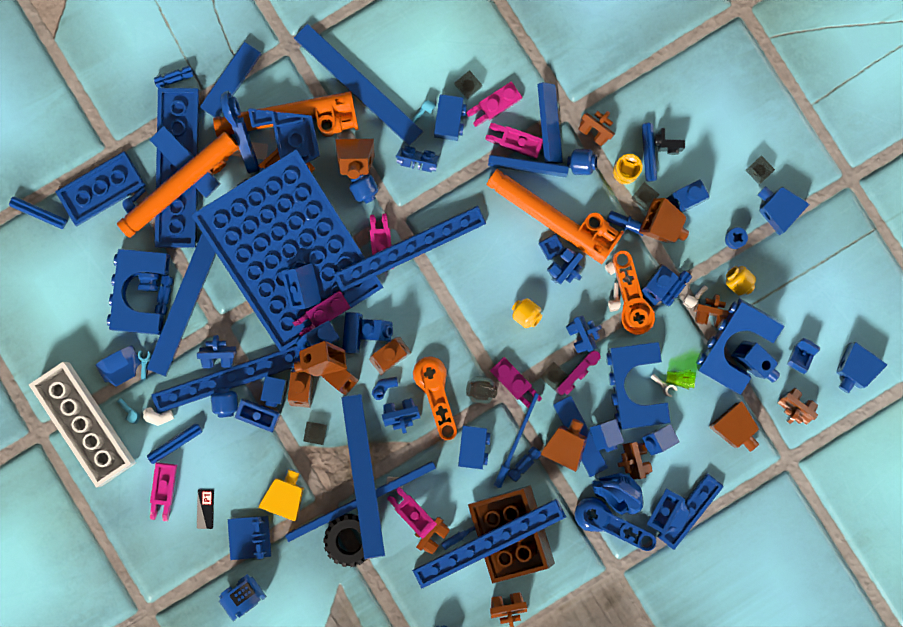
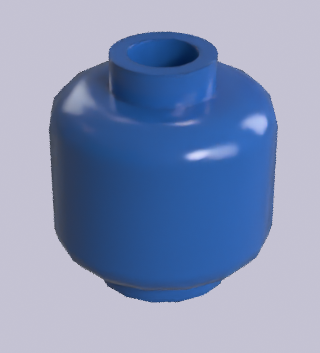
(582, 162)
(364, 188)
(224, 402)

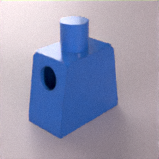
(689, 196)
(781, 208)
(659, 285)
(322, 333)
(756, 360)
(858, 367)

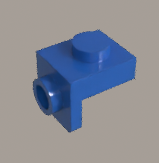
(376, 330)
(803, 355)

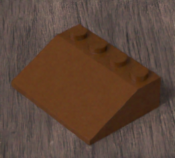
(522, 557)

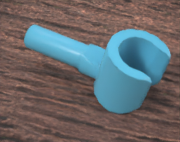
(427, 106)
(144, 363)
(133, 416)

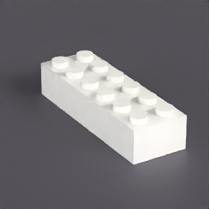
(82, 424)

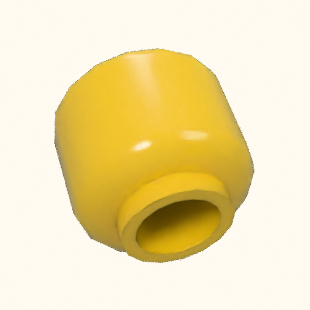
(740, 280)
(526, 313)

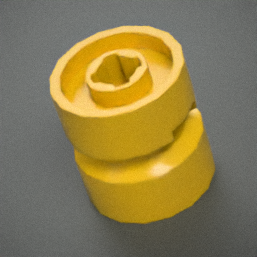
(627, 169)

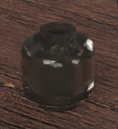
(481, 390)

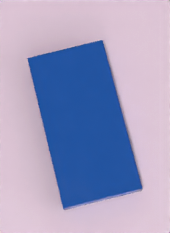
(100, 188)

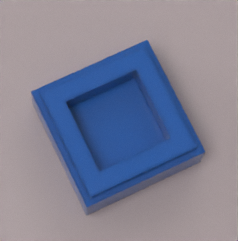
(551, 246)

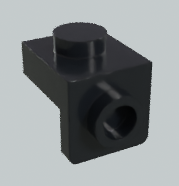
(672, 147)

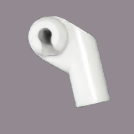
(155, 418)

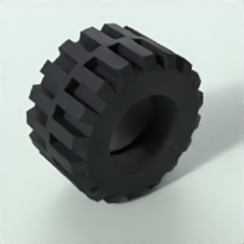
(331, 541)

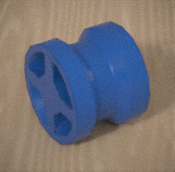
(732, 238)
(148, 282)

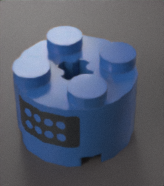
(241, 598)

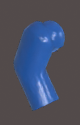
(382, 385)

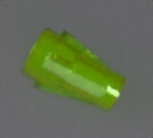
(682, 378)

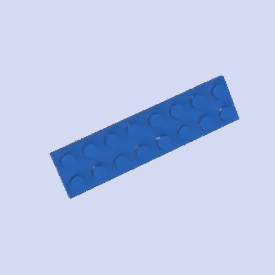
(180, 114)

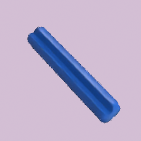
(649, 152)
(37, 212)
(174, 443)

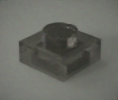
(468, 84)
(760, 170)
(644, 196)
(553, 376)
(315, 433)

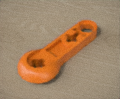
(633, 298)
(434, 390)

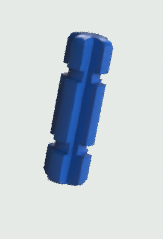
(173, 76)
(676, 289)
(163, 295)
(524, 464)

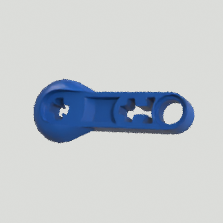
(231, 112)
(608, 522)

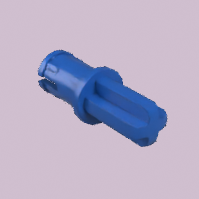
(624, 222)

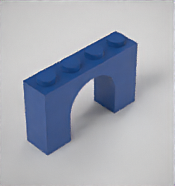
(128, 266)
(741, 318)
(621, 362)

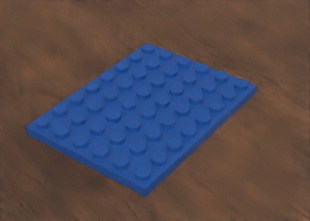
(277, 225)

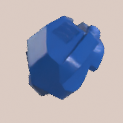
(620, 493)

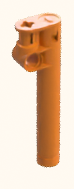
(332, 108)
(209, 160)
(594, 242)

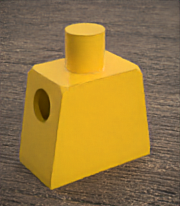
(284, 497)

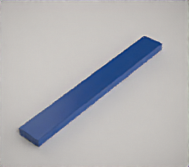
(358, 85)
(409, 248)
(182, 308)
(229, 377)
(363, 477)
(352, 505)
(489, 543)

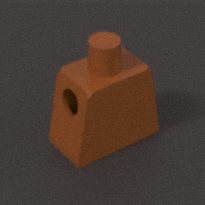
(355, 156)
(664, 222)
(389, 355)
(321, 359)
(341, 380)
(300, 389)
(737, 427)
(567, 445)

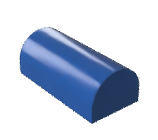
(351, 333)
(257, 415)

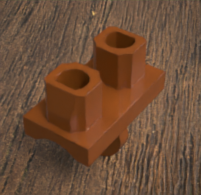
(590, 122)
(704, 311)
(796, 409)
(632, 460)
(427, 543)
(499, 610)

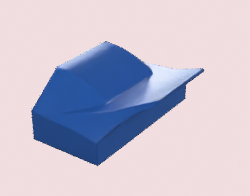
(119, 366)
(669, 513)

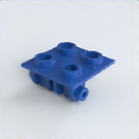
(427, 158)
(249, 538)

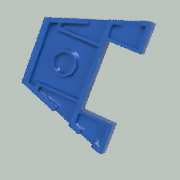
(291, 132)

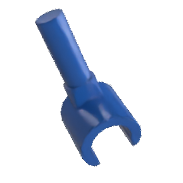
(128, 203)

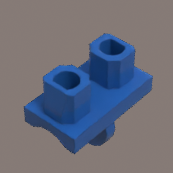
(568, 268)
(587, 342)
(214, 350)
(400, 418)

